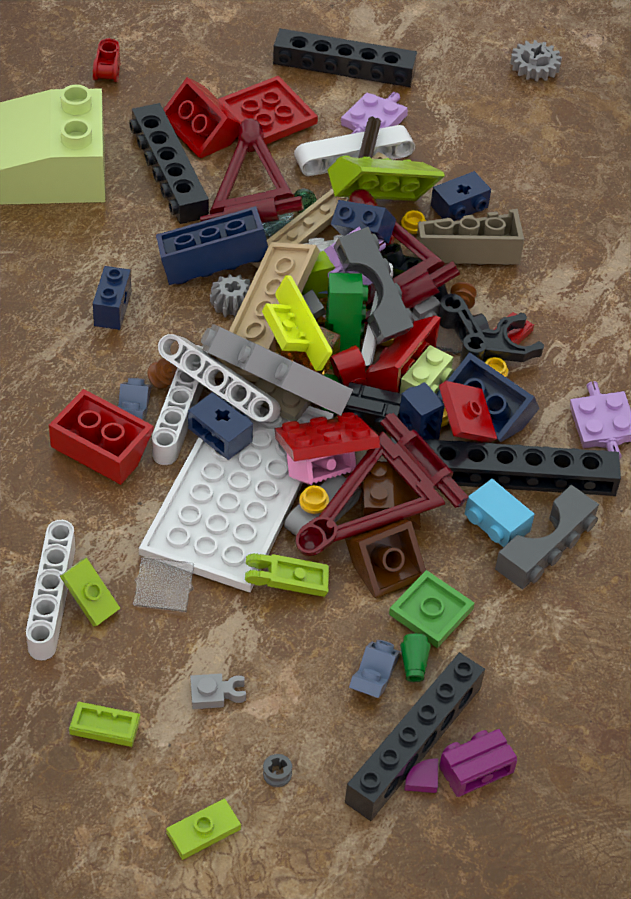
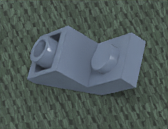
(135, 397)
(375, 668)

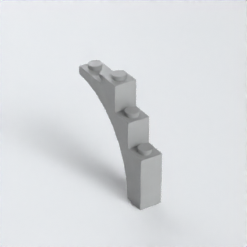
(276, 369)

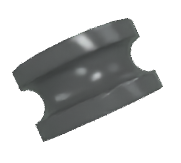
(272, 778)

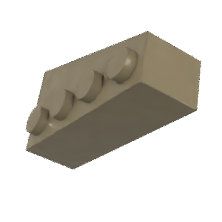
(475, 240)

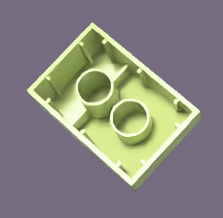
(53, 147)

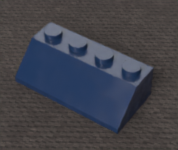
(212, 246)

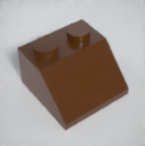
(386, 489)
(387, 557)

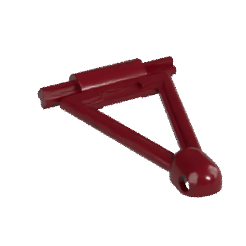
(268, 203)
(417, 282)
(415, 464)

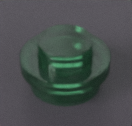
(307, 196)

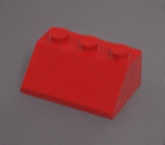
(201, 119)
(402, 354)
(100, 436)

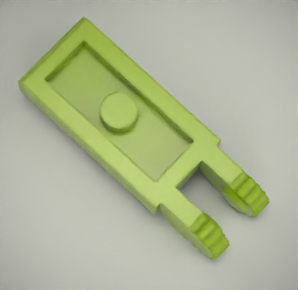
(288, 574)

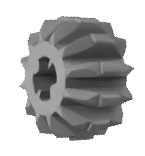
(229, 294)

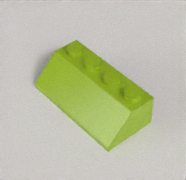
(383, 177)

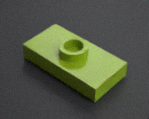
(89, 592)
(104, 724)
(203, 829)

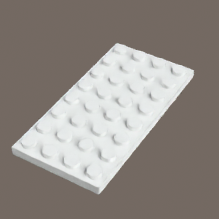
(227, 507)

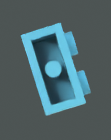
(498, 513)

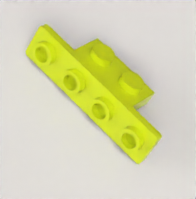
(295, 324)

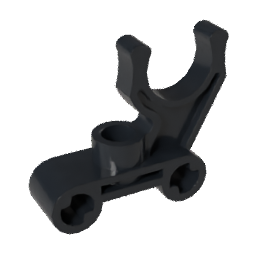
(479, 338)

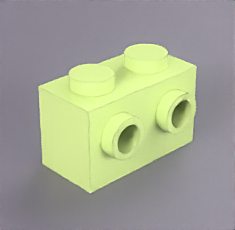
(431, 367)

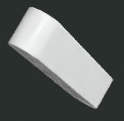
(319, 155)
(206, 376)
(173, 419)
(57, 548)

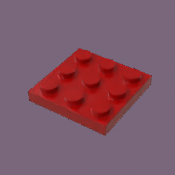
(273, 106)
(326, 437)

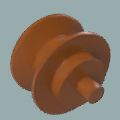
(466, 292)
(161, 373)

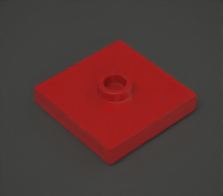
(467, 412)

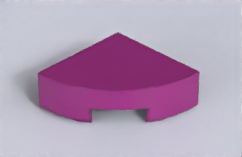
(423, 777)

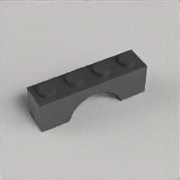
(361, 254)
(526, 558)

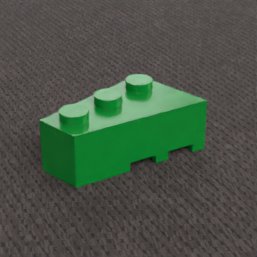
(346, 308)

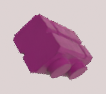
(477, 761)

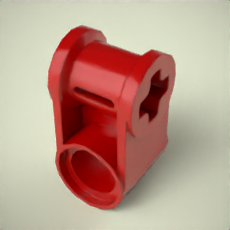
(107, 60)
(349, 366)

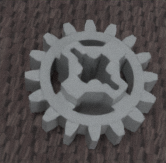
(535, 60)

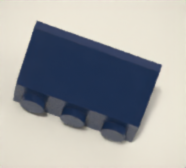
(507, 403)

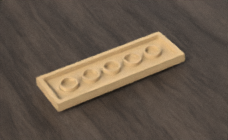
(277, 262)

